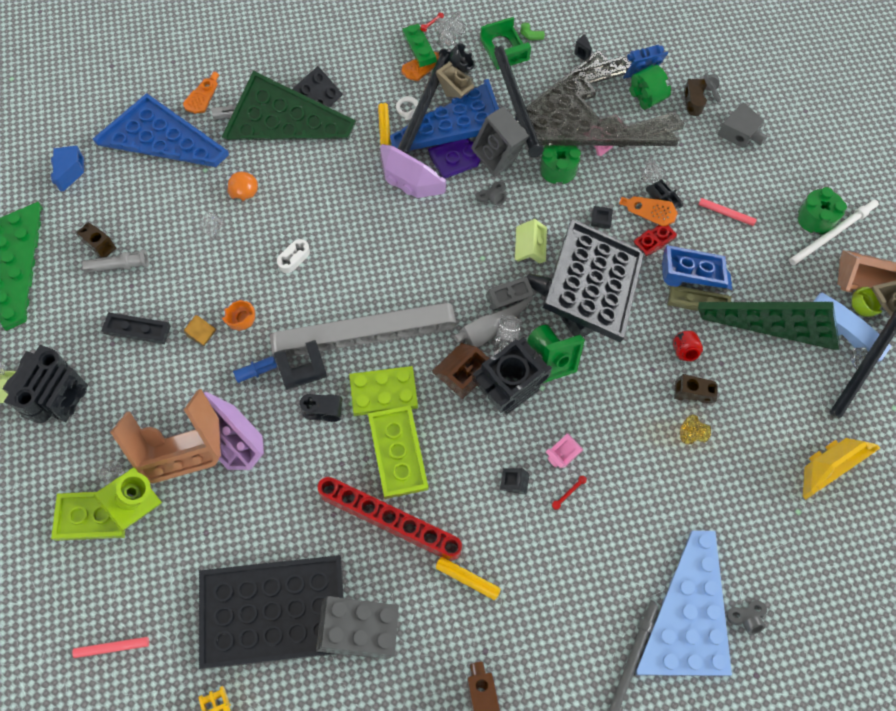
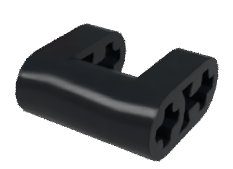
(302, 374)

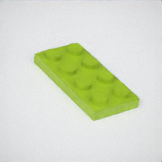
(398, 452)

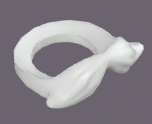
(408, 115)

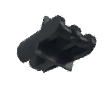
(661, 191)

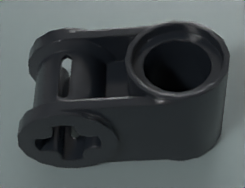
(323, 407)

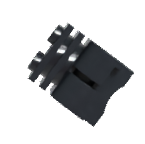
(514, 361)
(44, 387)

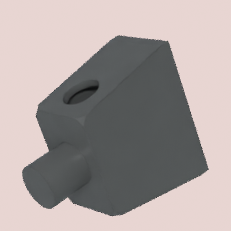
(743, 127)

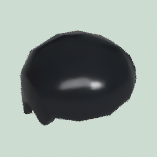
(461, 59)

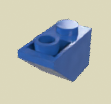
(67, 166)

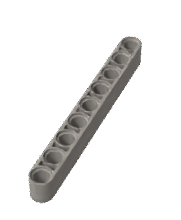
(365, 329)

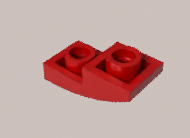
(655, 239)

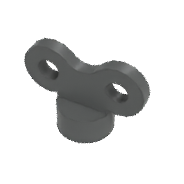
(712, 84)
(494, 194)
(749, 617)

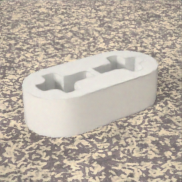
(291, 254)

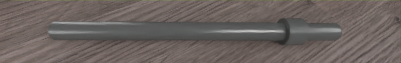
(645, 627)

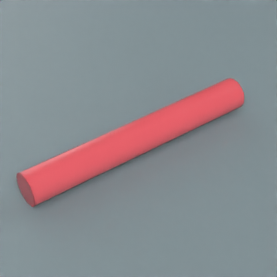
(727, 212)
(110, 647)

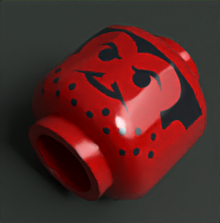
(687, 345)

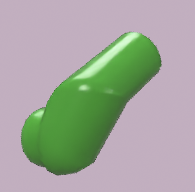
(529, 34)

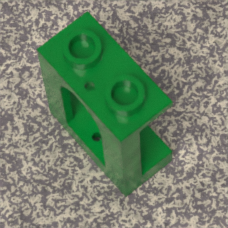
(517, 53)

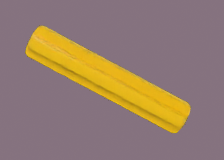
(384, 126)
(468, 578)

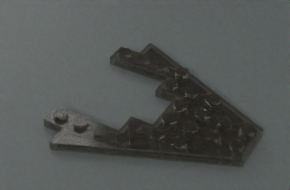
(566, 119)

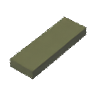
(690, 298)

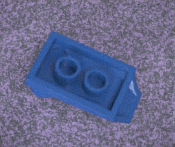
(694, 267)

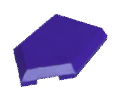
(453, 157)

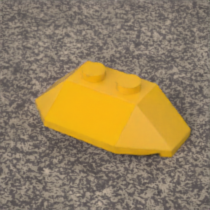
(834, 463)

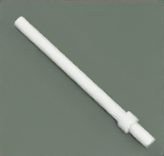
(859, 213)

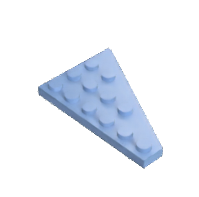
(691, 624)

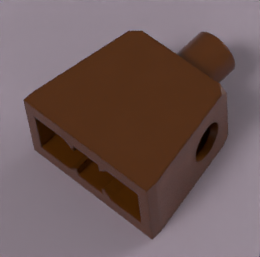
(486, 699)

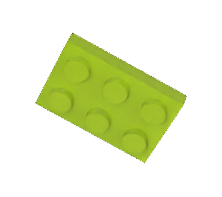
(383, 390)
(82, 518)

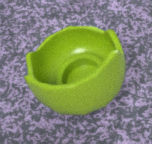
(865, 302)

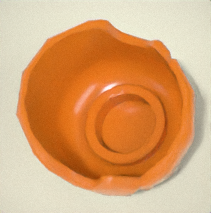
(242, 185)
(239, 315)

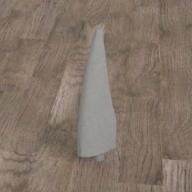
(486, 327)

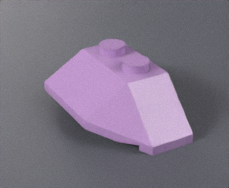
(410, 174)
(239, 440)

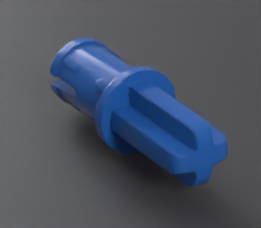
(255, 369)

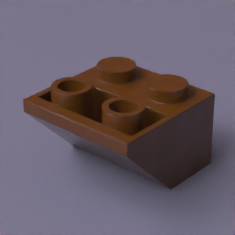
(459, 367)

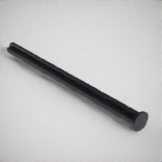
(423, 104)
(535, 148)
(865, 368)

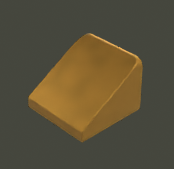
(199, 330)

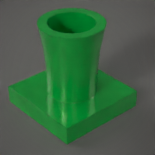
(560, 355)

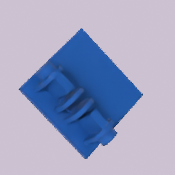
(645, 57)

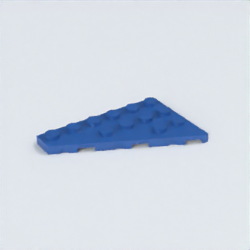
(455, 121)
(159, 132)

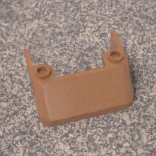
(863, 271)
(173, 456)

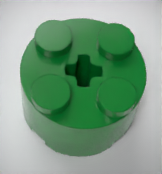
(650, 86)
(559, 163)
(821, 211)

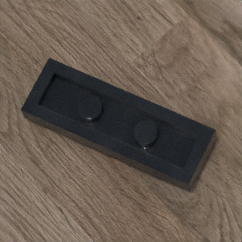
(136, 328)

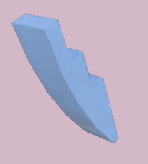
(852, 326)

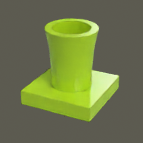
(127, 509)

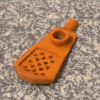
(413, 72)
(200, 97)
(647, 209)

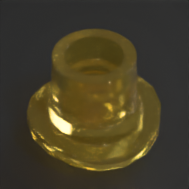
(694, 430)

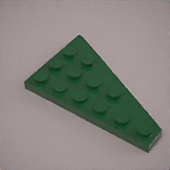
(279, 113)
(797, 321)

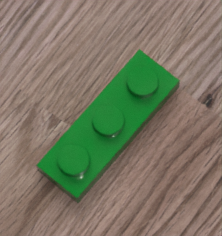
(419, 45)

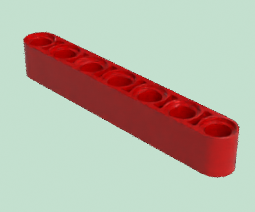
(381, 510)

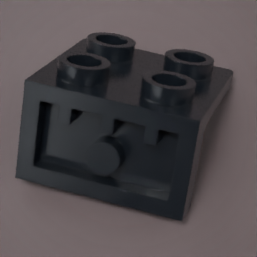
(319, 88)

